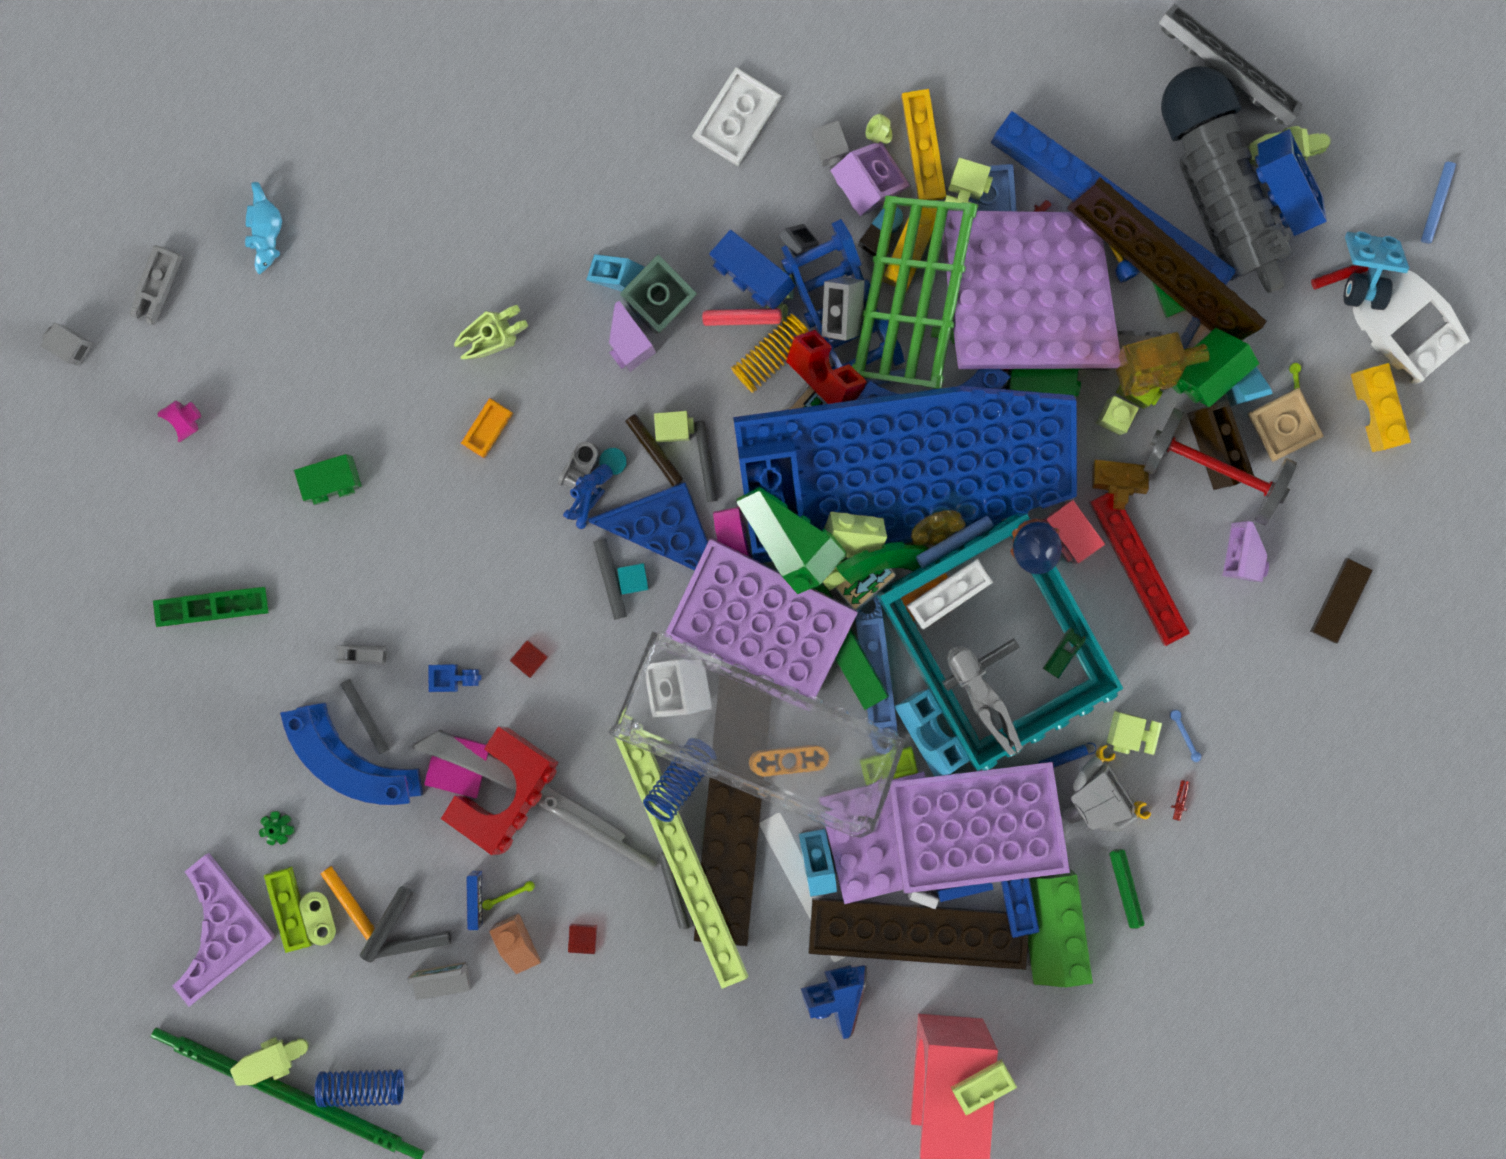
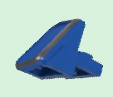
(839, 995)

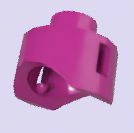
(181, 418)

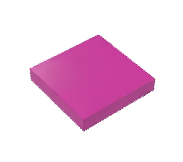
(453, 777)

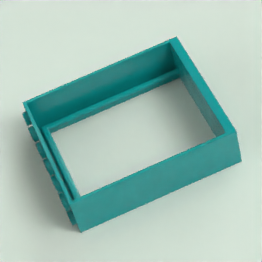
(1100, 686)

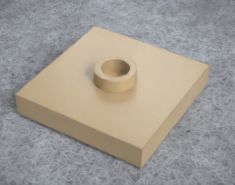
(1285, 424)

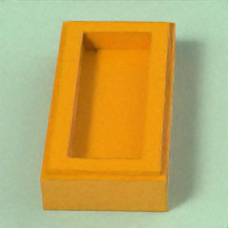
(487, 428)

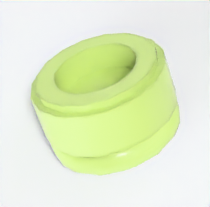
(879, 129)

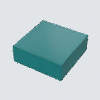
(633, 578)

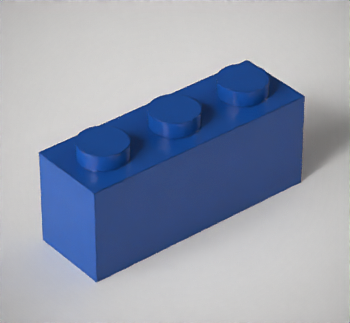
(751, 270)

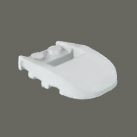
(1408, 297)

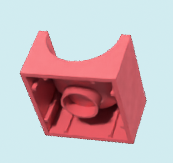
(946, 1054)

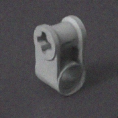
(577, 467)

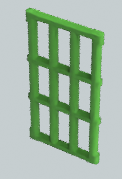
(905, 263)

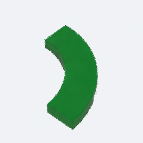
(889, 556)

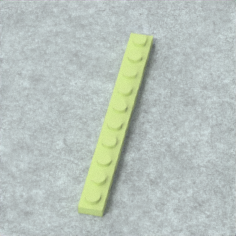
(687, 871)

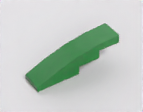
(210, 606)

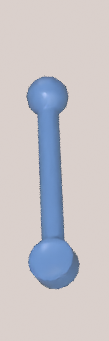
(1176, 716)

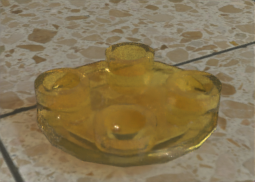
(937, 527)

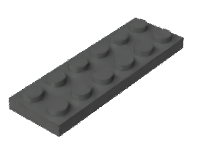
(1237, 69)

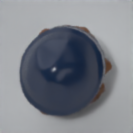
(1036, 546)

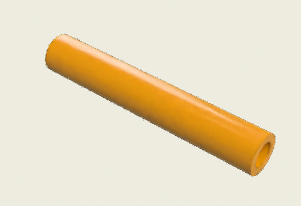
(348, 902)

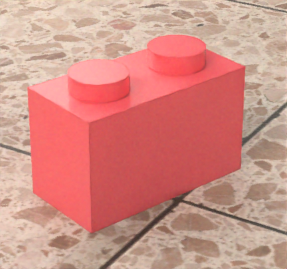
(1076, 532)

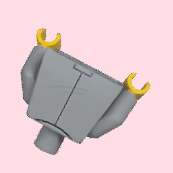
(1101, 798)

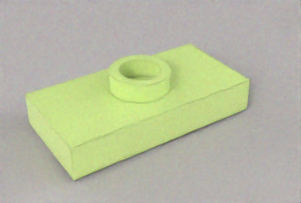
(983, 1087)

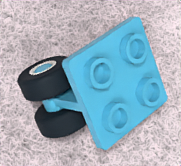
(1377, 255)

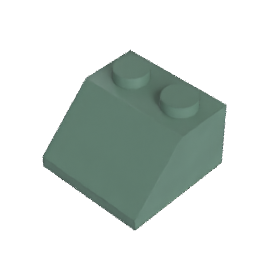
(657, 294)

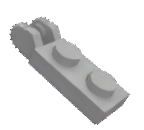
(155, 283)

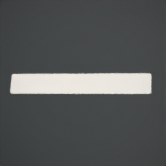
(790, 860)

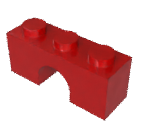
(811, 361)

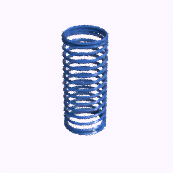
(663, 804)
(395, 1095)

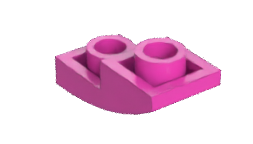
(731, 529)

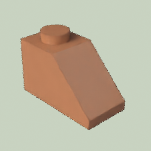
(515, 944)

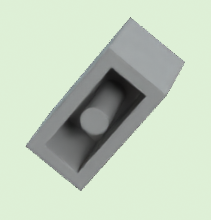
(842, 308)

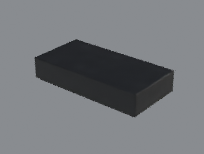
(798, 239)

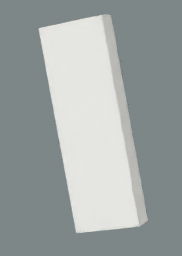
(949, 594)

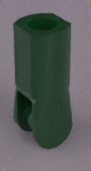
(1060, 657)

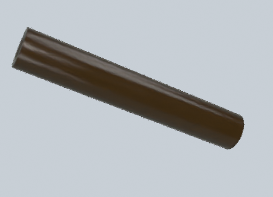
(654, 450)

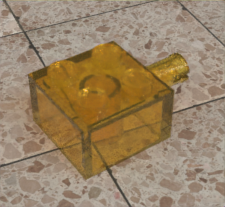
(1156, 363)

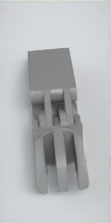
(968, 673)

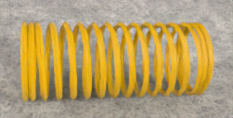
(791, 320)

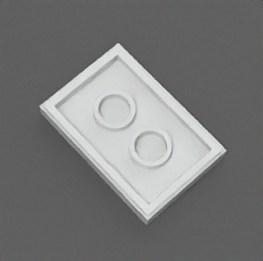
(737, 116)

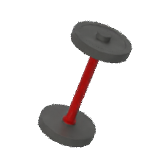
(1274, 491)

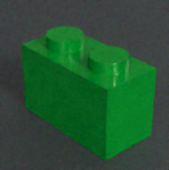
(328, 479)

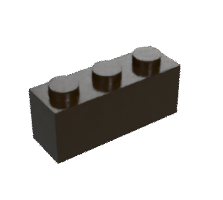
(1220, 438)

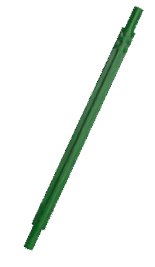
(291, 1096)

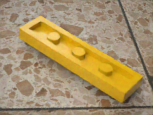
(923, 145)

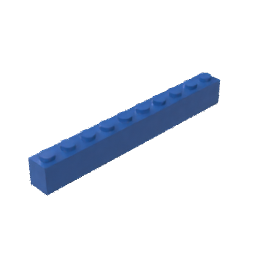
(1072, 176)

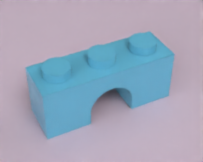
(940, 751)

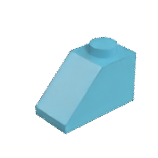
(613, 271)
(1249, 388)
(817, 862)

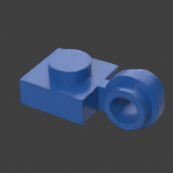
(445, 678)

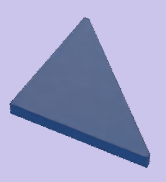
(660, 523)

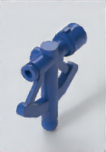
(583, 494)

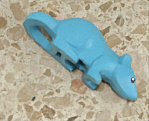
(265, 225)

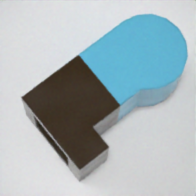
(870, 239)

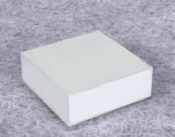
(925, 898)

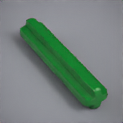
(1127, 888)

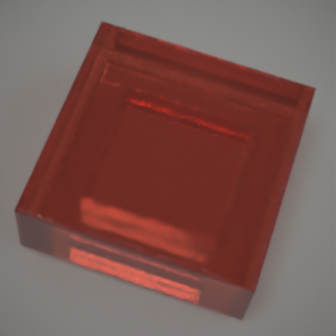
(529, 658)
(582, 939)

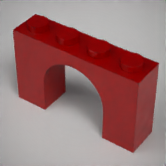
(531, 771)

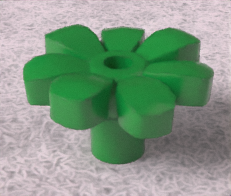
(276, 828)

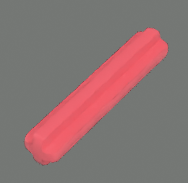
(742, 317)

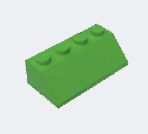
(1060, 949)

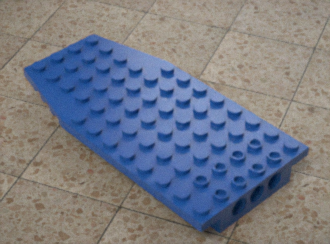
(914, 456)

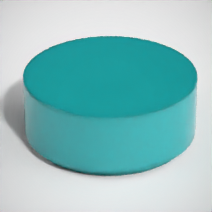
(614, 459)

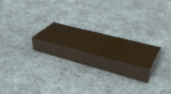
(1341, 600)

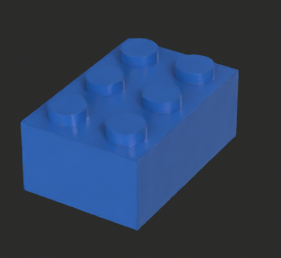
(1290, 183)

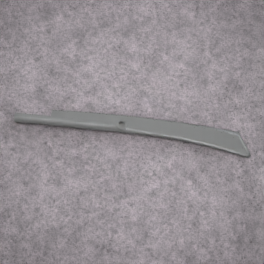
(448, 748)

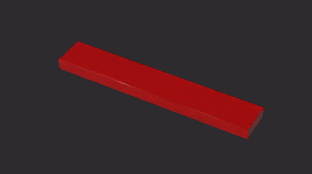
(1140, 569)

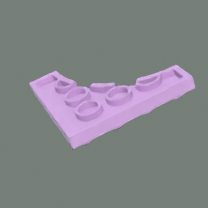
(229, 931)

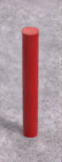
(1336, 276)

